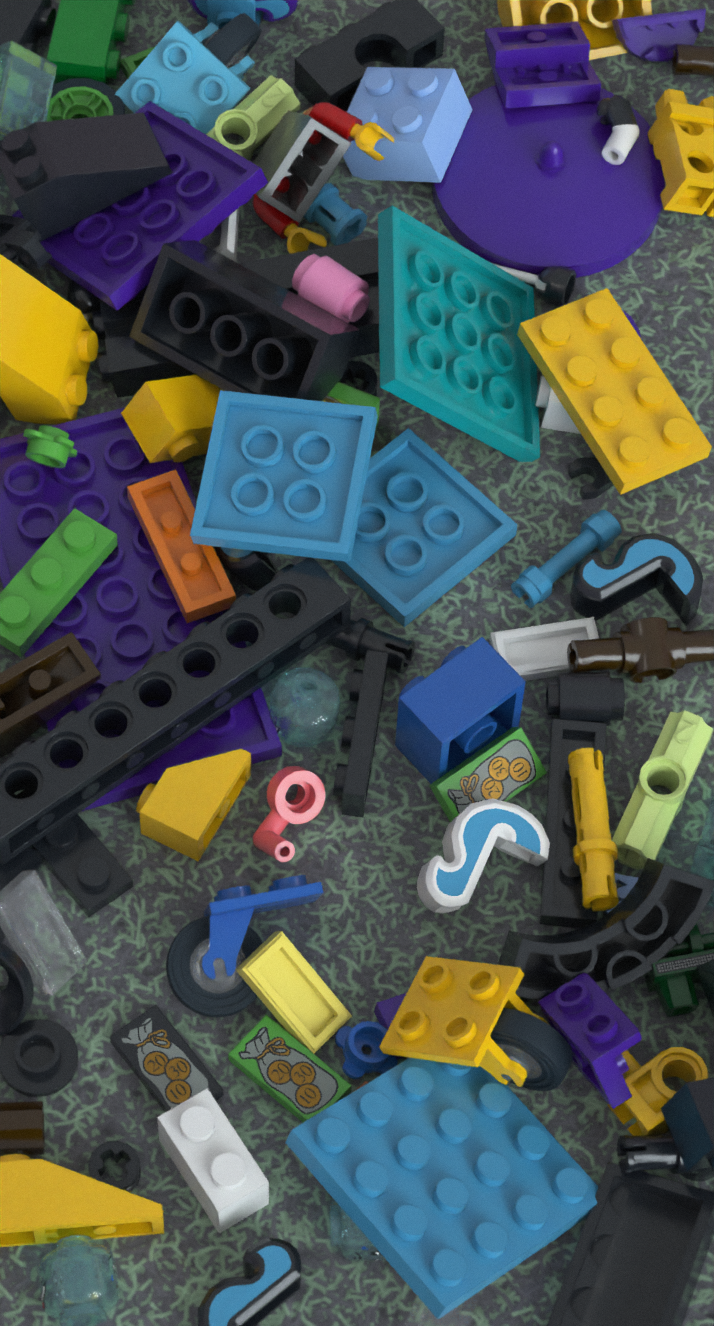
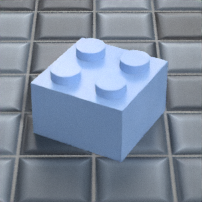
(423, 114)

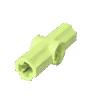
(256, 116)
(669, 765)

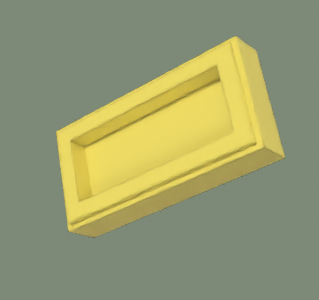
(293, 992)

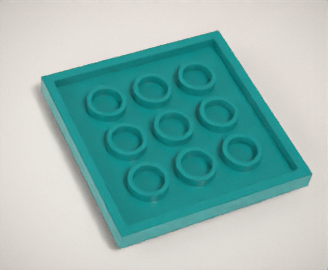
(454, 336)

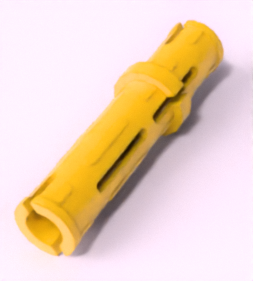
(594, 848)

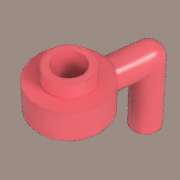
(302, 809)

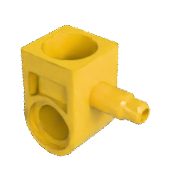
(650, 1091)

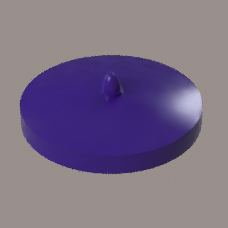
(538, 192)

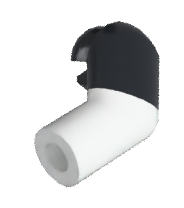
(618, 114)

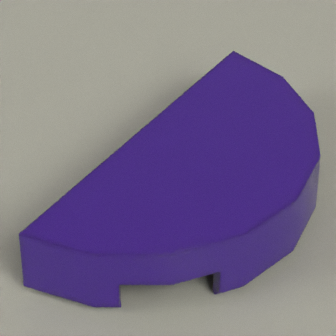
(655, 35)

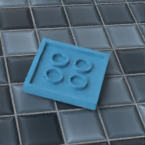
(284, 476)
(420, 528)

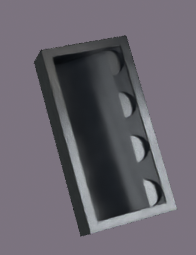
(637, 1253)

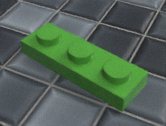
(52, 579)

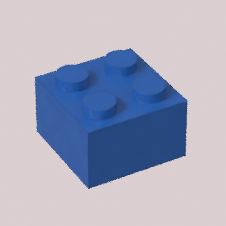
(458, 709)

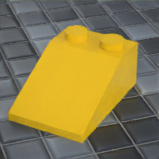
(42, 350)

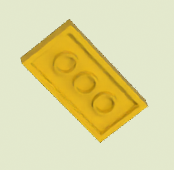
(614, 391)

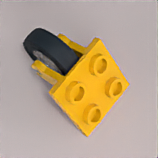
(476, 1019)

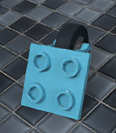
(196, 72)

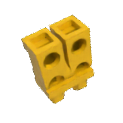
(685, 147)

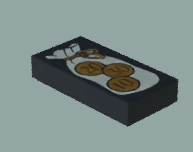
(163, 1060)

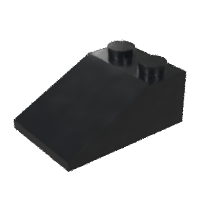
(79, 167)

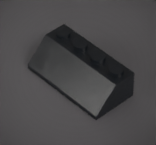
(240, 327)

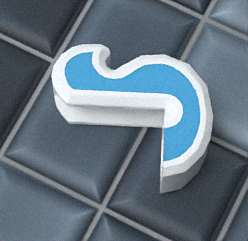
(467, 845)

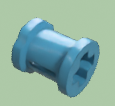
(336, 216)

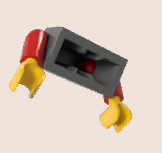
(300, 161)

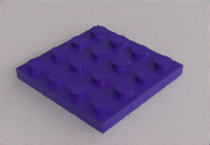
(120, 245)

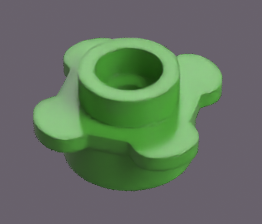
(49, 446)

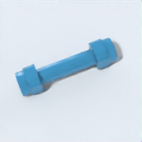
(596, 531)

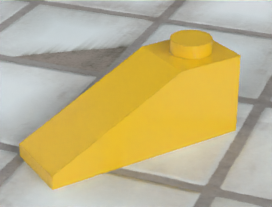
(51, 1202)

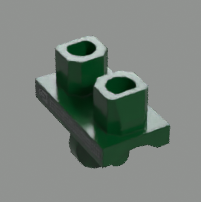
(677, 972)

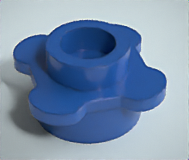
(351, 1041)

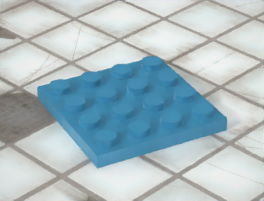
(445, 1176)

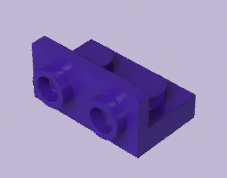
(595, 1033)

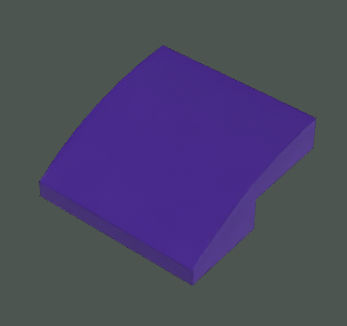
(542, 64)

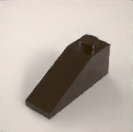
(41, 688)

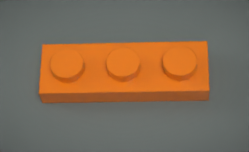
(189, 568)

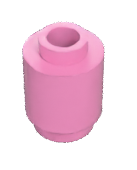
(331, 287)

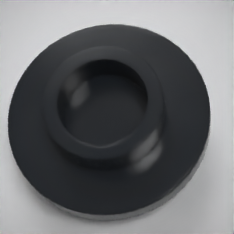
(38, 1058)

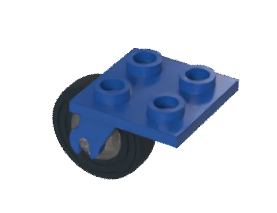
(211, 947)

